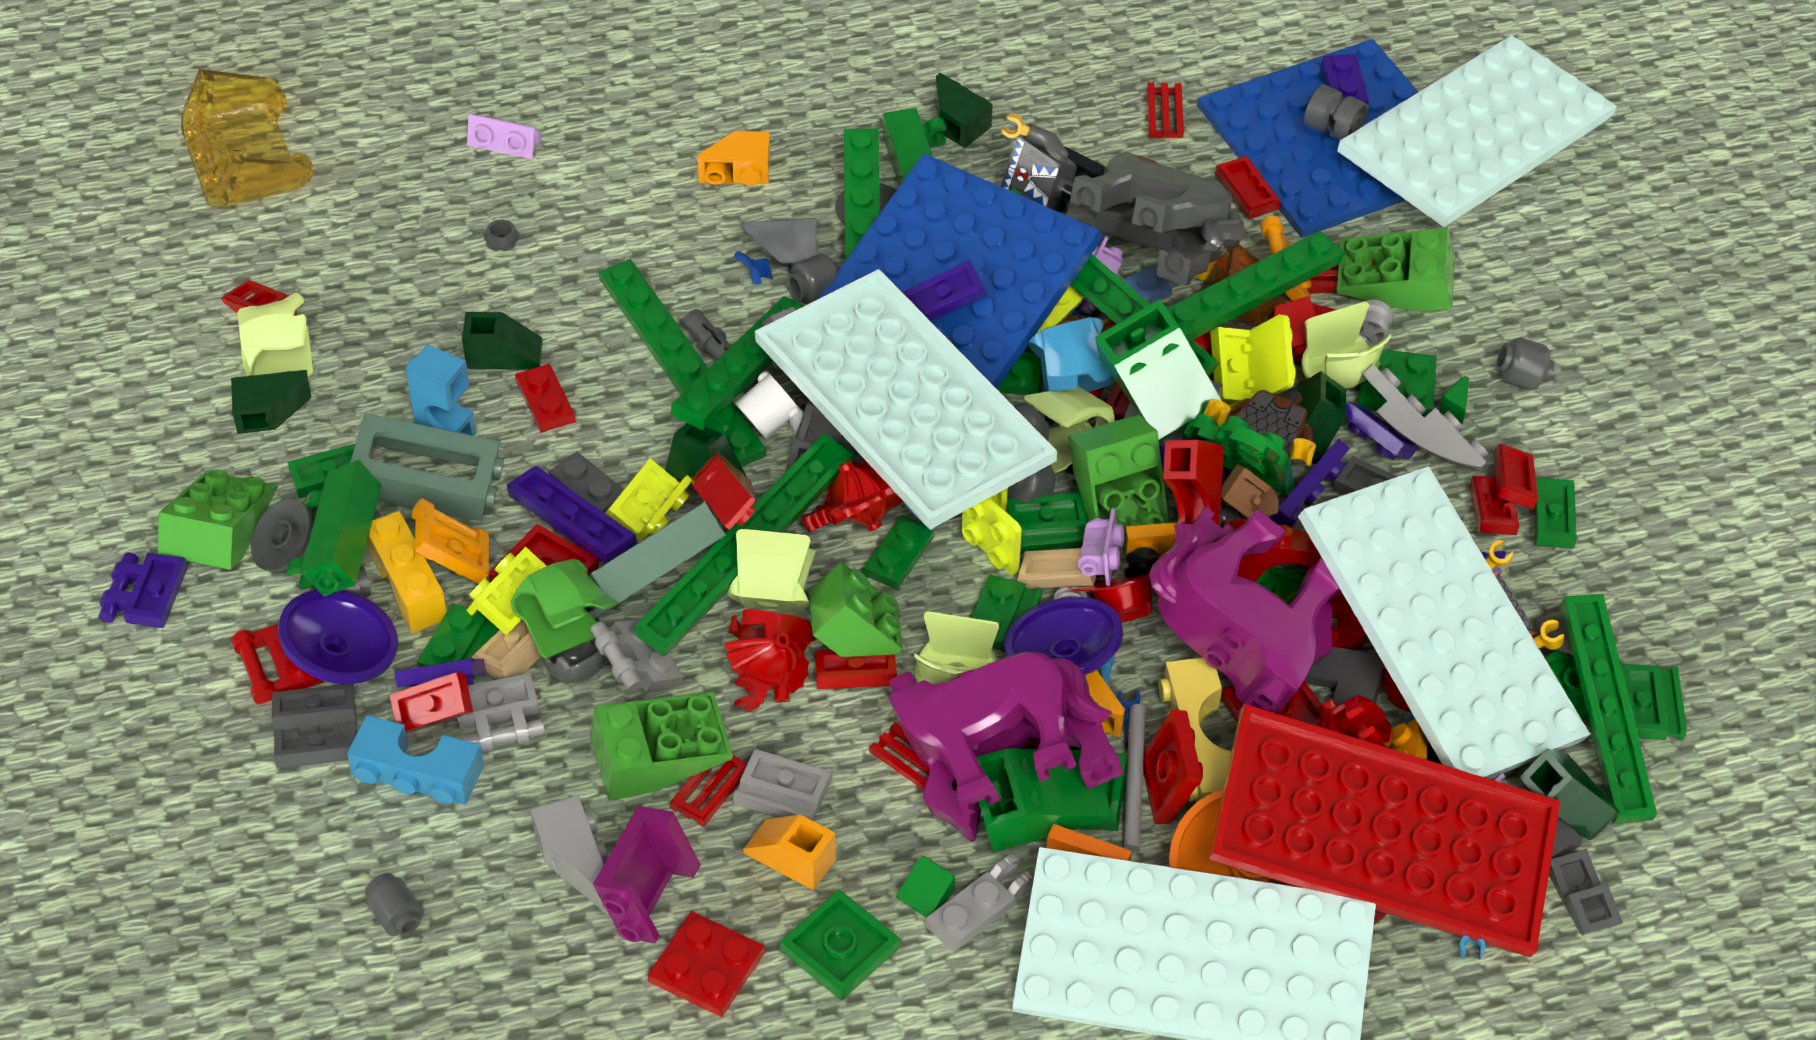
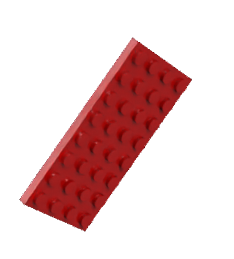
(1386, 830)

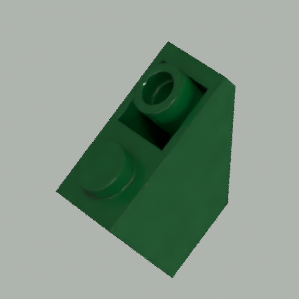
(963, 111)
(499, 342)
(268, 399)
(1326, 409)
(693, 448)
(1582, 802)

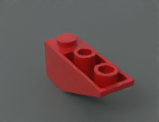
(725, 490)

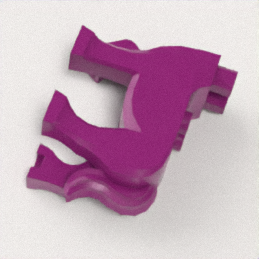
(1237, 622)
(1000, 710)

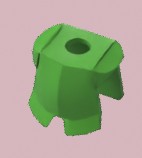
(554, 605)

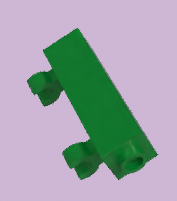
(909, 138)
(338, 530)

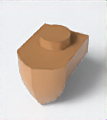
(1248, 493)

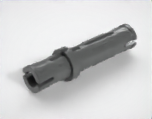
(710, 338)

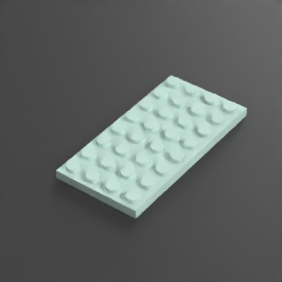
(1476, 130)
(905, 398)
(1443, 625)
(1191, 952)

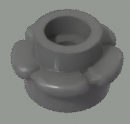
(501, 235)

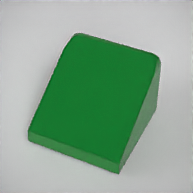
(1455, 399)
(927, 887)

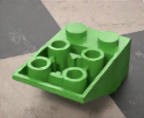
(1409, 271)
(1120, 470)
(214, 518)
(657, 742)

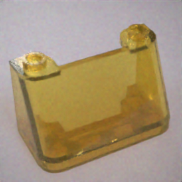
(237, 139)

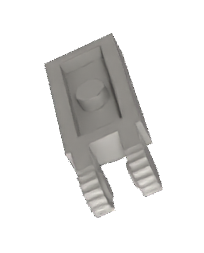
(978, 904)

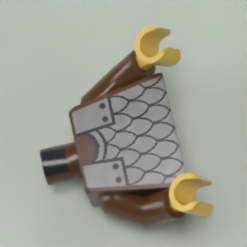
(1272, 414)

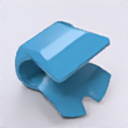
(1071, 356)

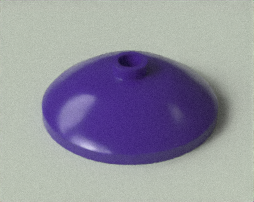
(1069, 629)
(337, 636)

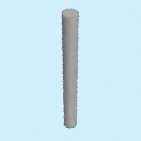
(1134, 777)

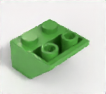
(854, 615)

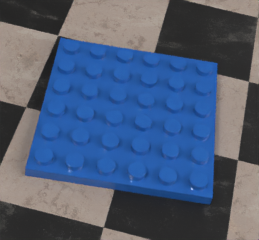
(1299, 163)
(1015, 245)

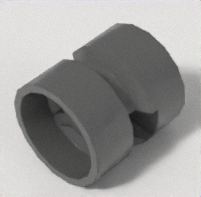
(1331, 112)

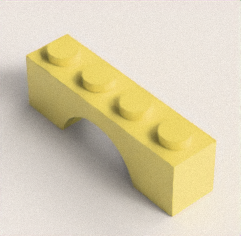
(1197, 689)

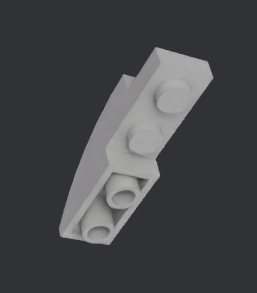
(1434, 433)

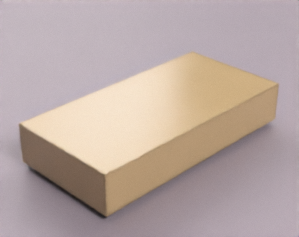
(1053, 569)

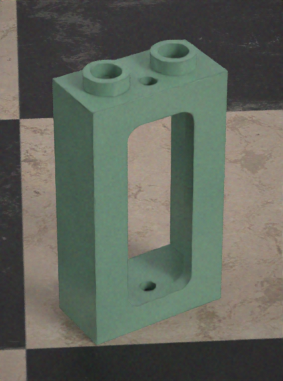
(407, 486)
(658, 554)

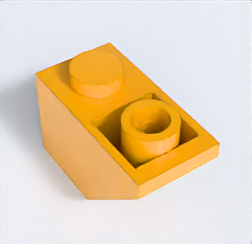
(737, 159)
(794, 848)

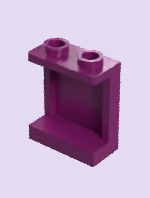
(640, 868)

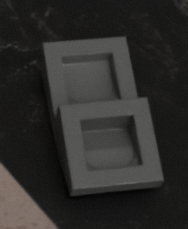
(1582, 893)

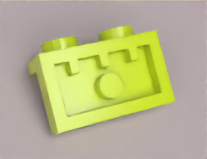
(495, 597)

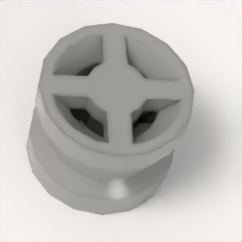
(1376, 322)

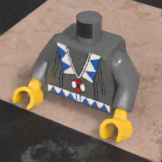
(1039, 165)

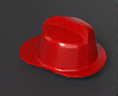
(1127, 596)

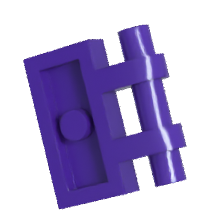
(152, 594)

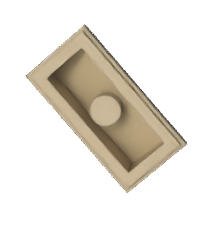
(509, 654)

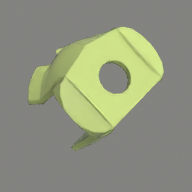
(275, 338)
(1337, 347)
(1071, 411)
(772, 570)
(954, 642)

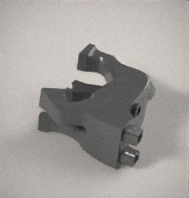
(1159, 210)

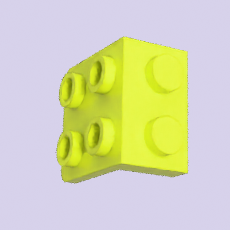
(1253, 359)
(994, 532)

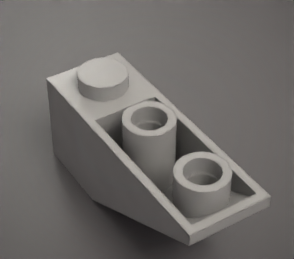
(569, 845)

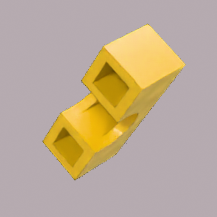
(408, 572)

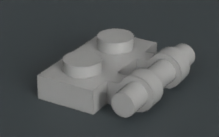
(633, 659)
(501, 701)

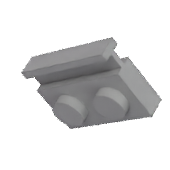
(781, 786)

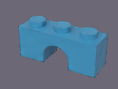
(435, 386)
(445, 773)

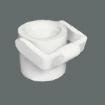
(770, 407)

